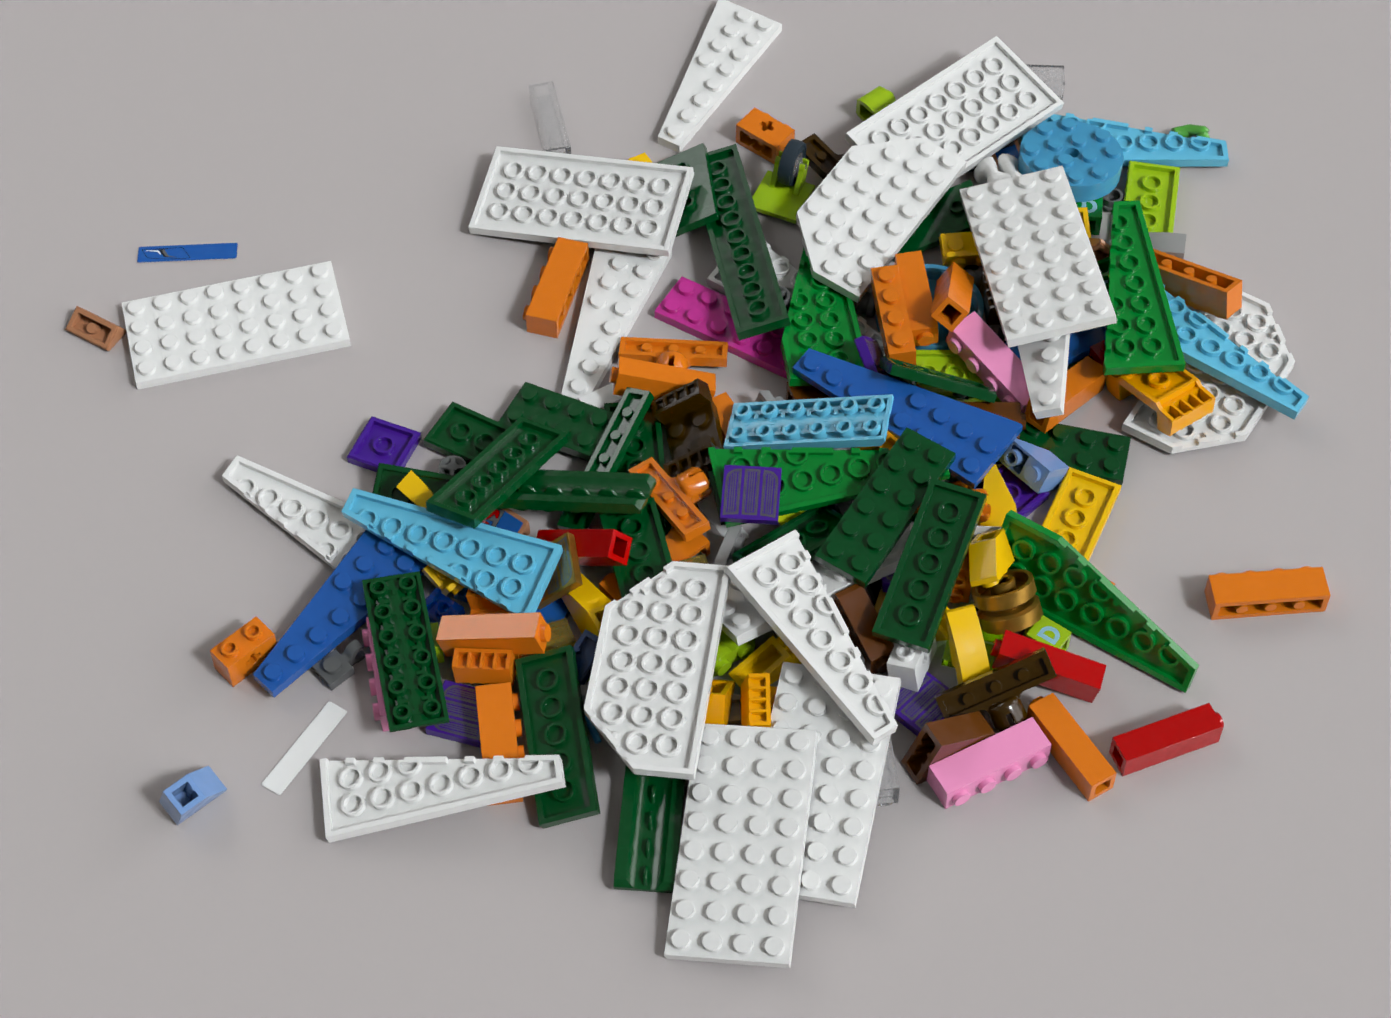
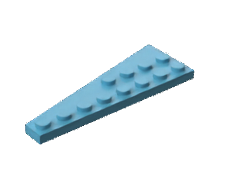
(1159, 147)
(1212, 352)
(488, 560)

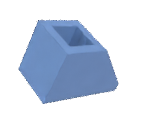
(1034, 466)
(191, 794)

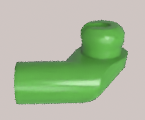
(1192, 130)

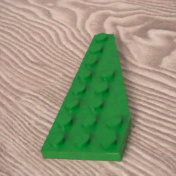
(818, 321)
(1091, 606)

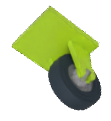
(786, 187)

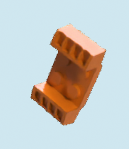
(484, 665)

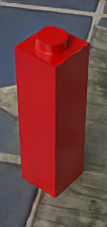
(595, 546)
(1075, 674)
(1166, 739)

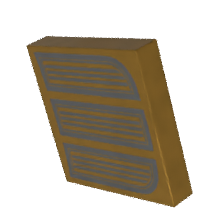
(566, 574)

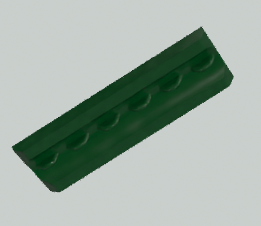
(583, 492)
(405, 652)
(649, 833)

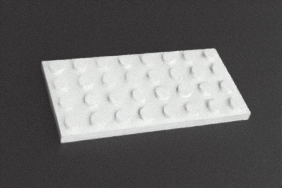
(967, 107)
(583, 200)
(1037, 257)
(235, 325)
(843, 785)
(743, 847)

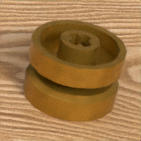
(1008, 604)

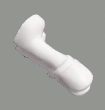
(987, 170)

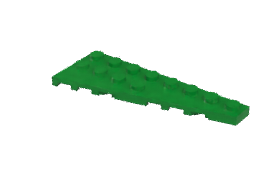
(1145, 330)
(809, 474)

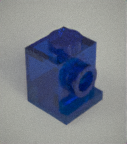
(440, 605)

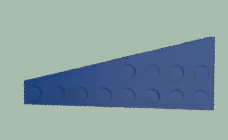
(970, 432)
(333, 611)

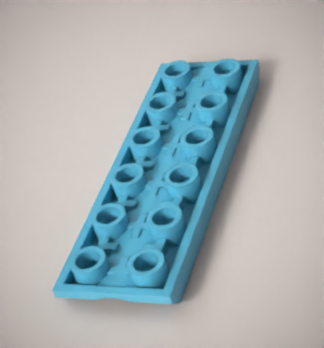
(810, 423)

